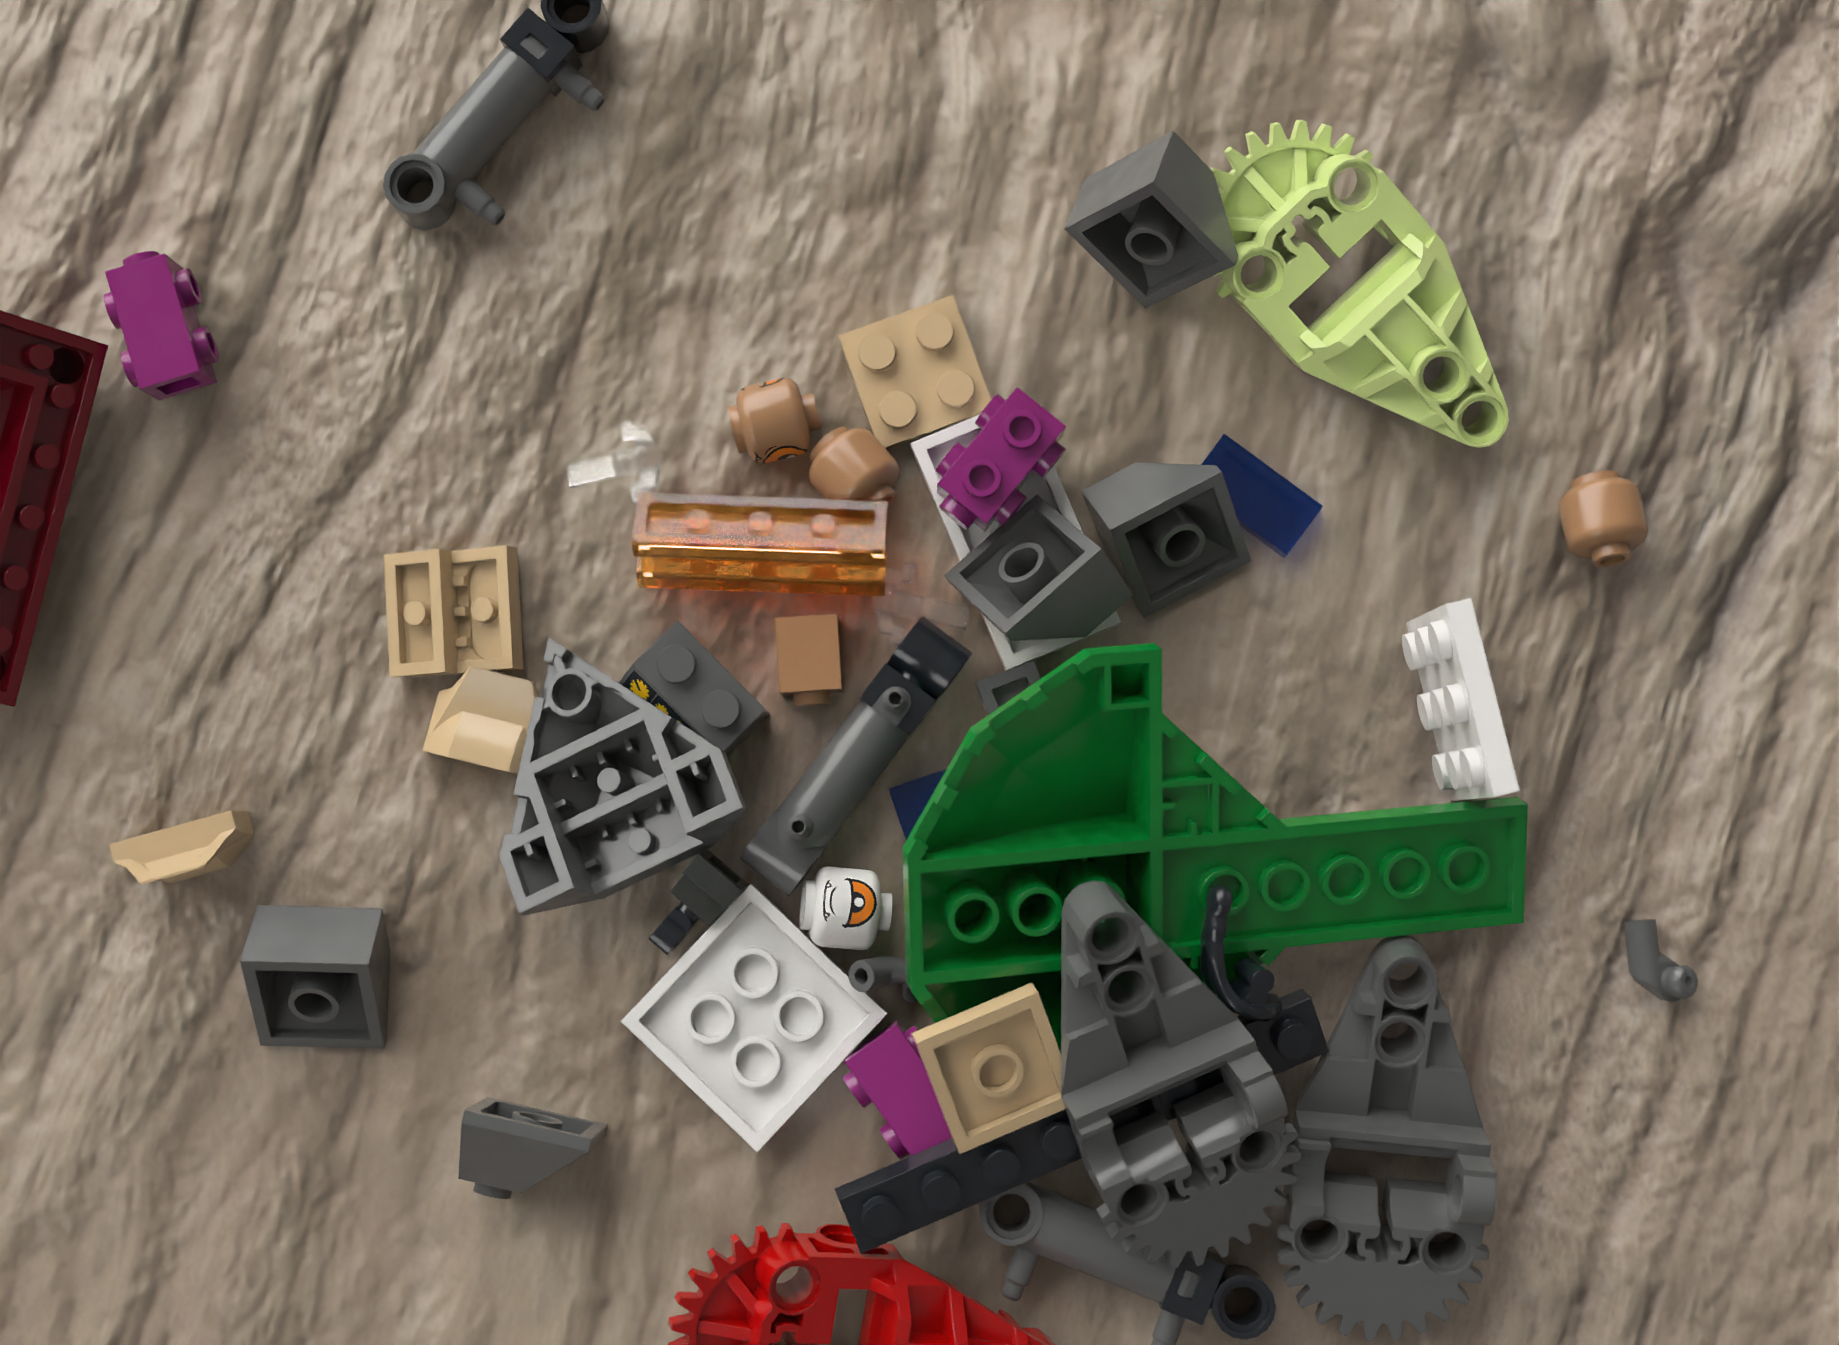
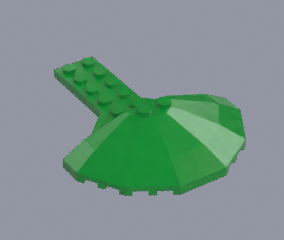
(1104, 788)

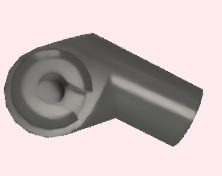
(1653, 969)
(880, 973)

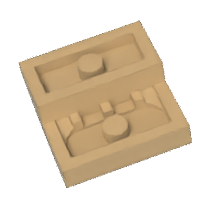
(453, 611)

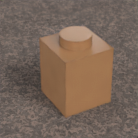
(809, 658)

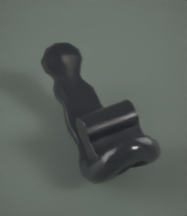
(1252, 982)

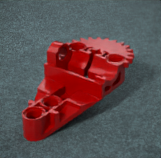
(902, 1304)

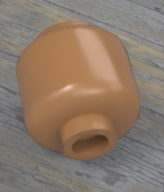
(853, 467)
(1603, 518)

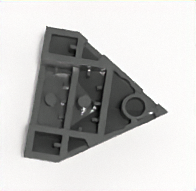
(608, 791)

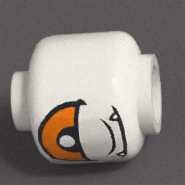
(844, 908)

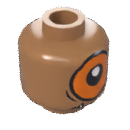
(773, 420)

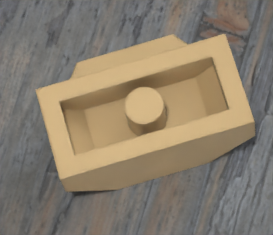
(483, 719)
(186, 848)

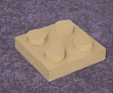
(915, 372)
(993, 1067)

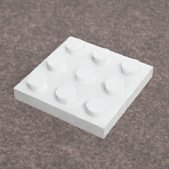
(1459, 703)
(754, 1017)

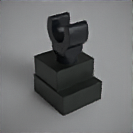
(704, 893)

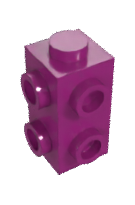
(156, 310)
(986, 476)
(895, 1080)

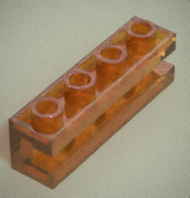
(761, 544)

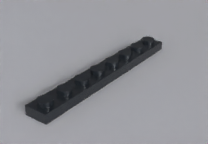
(945, 1182)

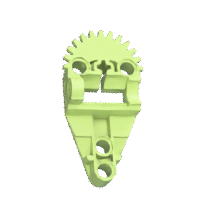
(1390, 319)

